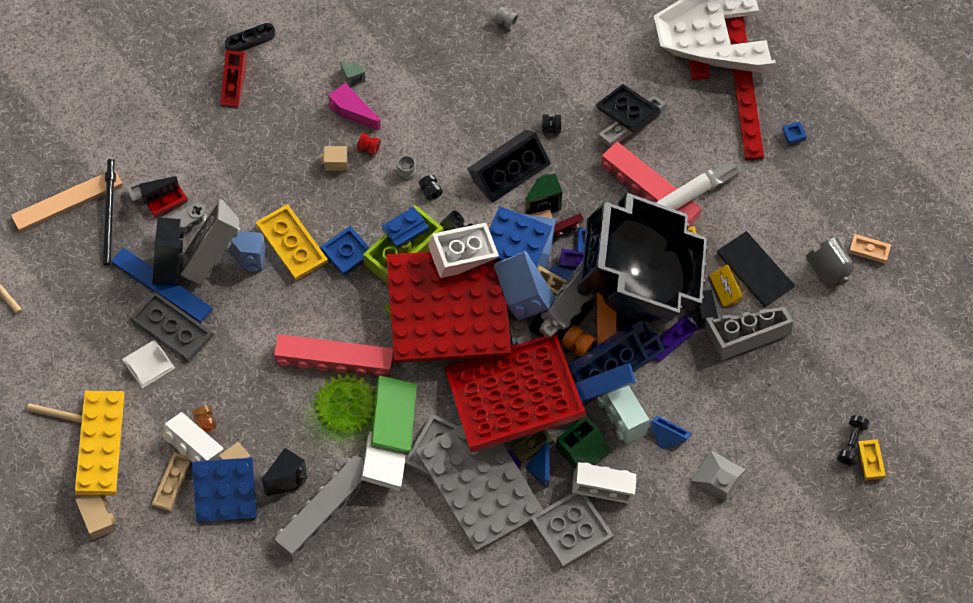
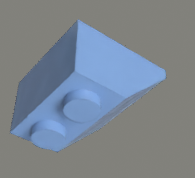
(249, 250)

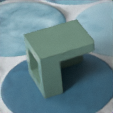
(353, 74)

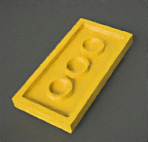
(291, 242)

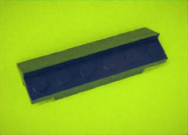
(624, 347)

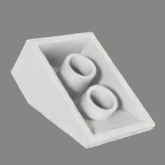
(462, 249)

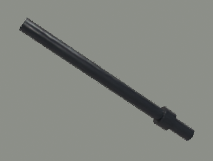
(110, 178)

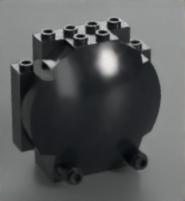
(643, 259)

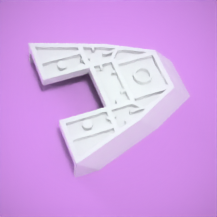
(700, 33)

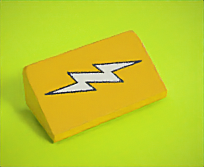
(726, 286)

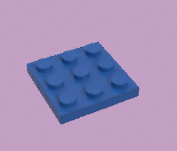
(518, 233)
(224, 489)

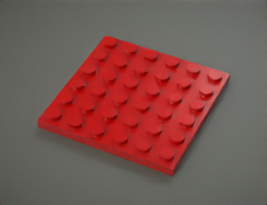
(445, 315)
(514, 393)

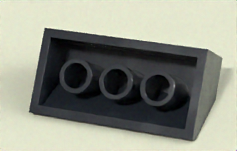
(509, 165)

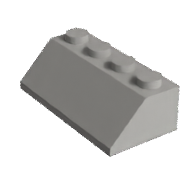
(209, 243)

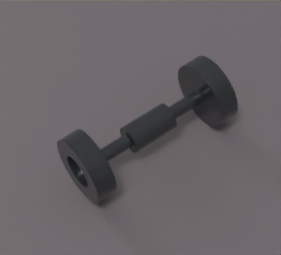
(848, 457)

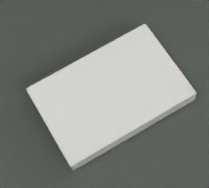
(383, 466)

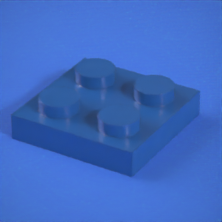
(345, 250)

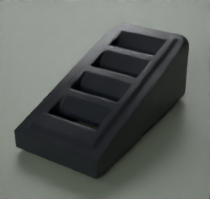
(158, 188)

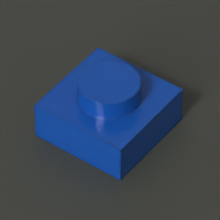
(794, 133)

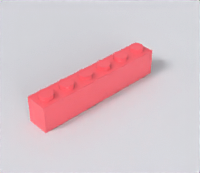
(642, 178)
(333, 356)

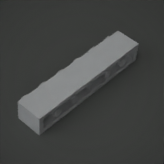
(321, 509)

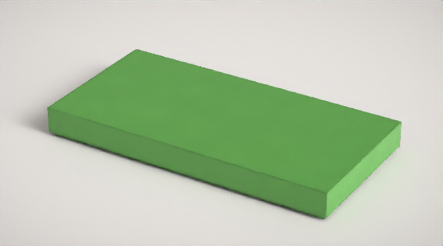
(393, 414)

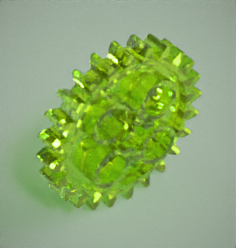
(344, 420)

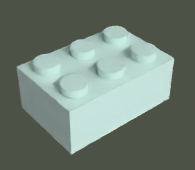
(625, 414)

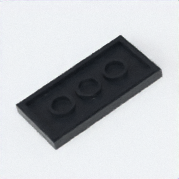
(755, 269)

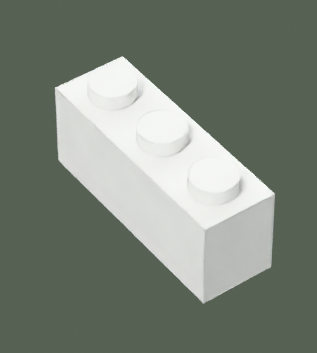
(191, 439)
(604, 483)

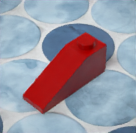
(233, 77)

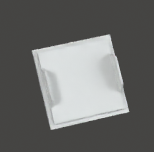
(148, 363)

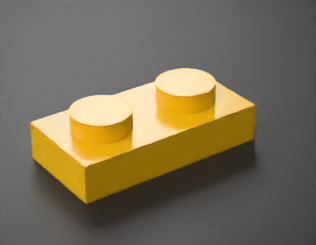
(871, 459)

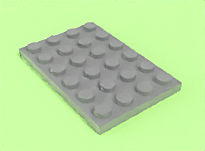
(479, 487)

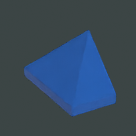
(667, 433)
(540, 465)

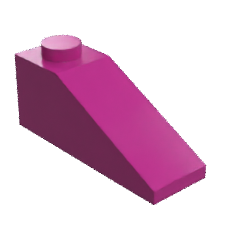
(350, 106)

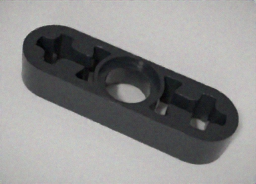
(254, 32)

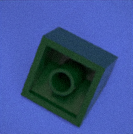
(544, 195)

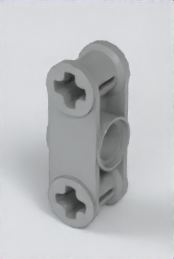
(189, 218)

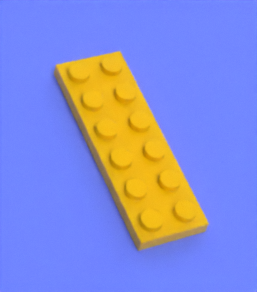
(100, 443)

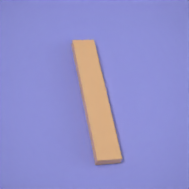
(62, 202)

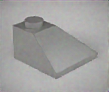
(717, 475)

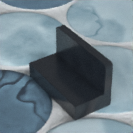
(707, 308)

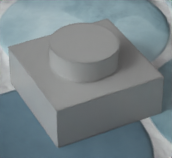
(135, 192)

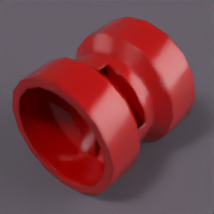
(368, 144)

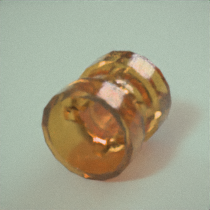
(204, 418)

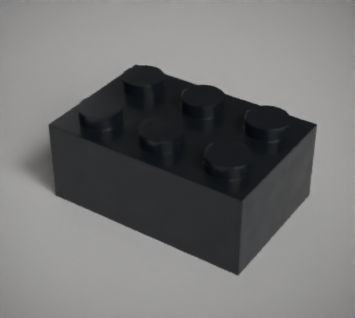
(167, 251)

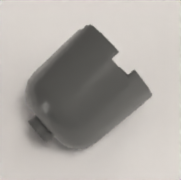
(831, 262)

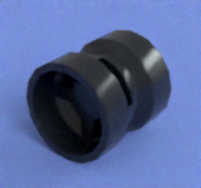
(555, 125)
(430, 187)

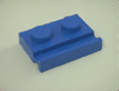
(405, 227)

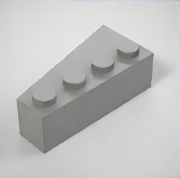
(747, 331)

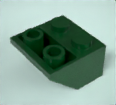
(583, 443)

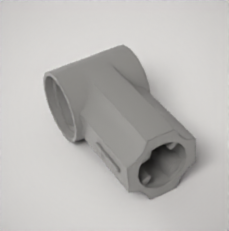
(721, 176)

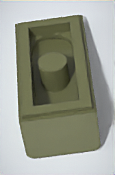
(532, 444)

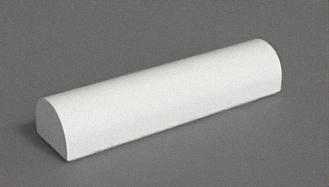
(686, 192)

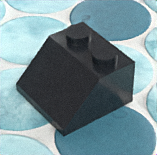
(285, 474)

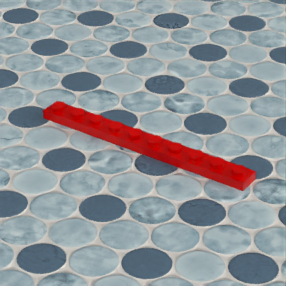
(745, 96)

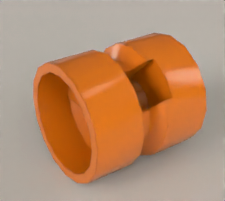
(578, 341)

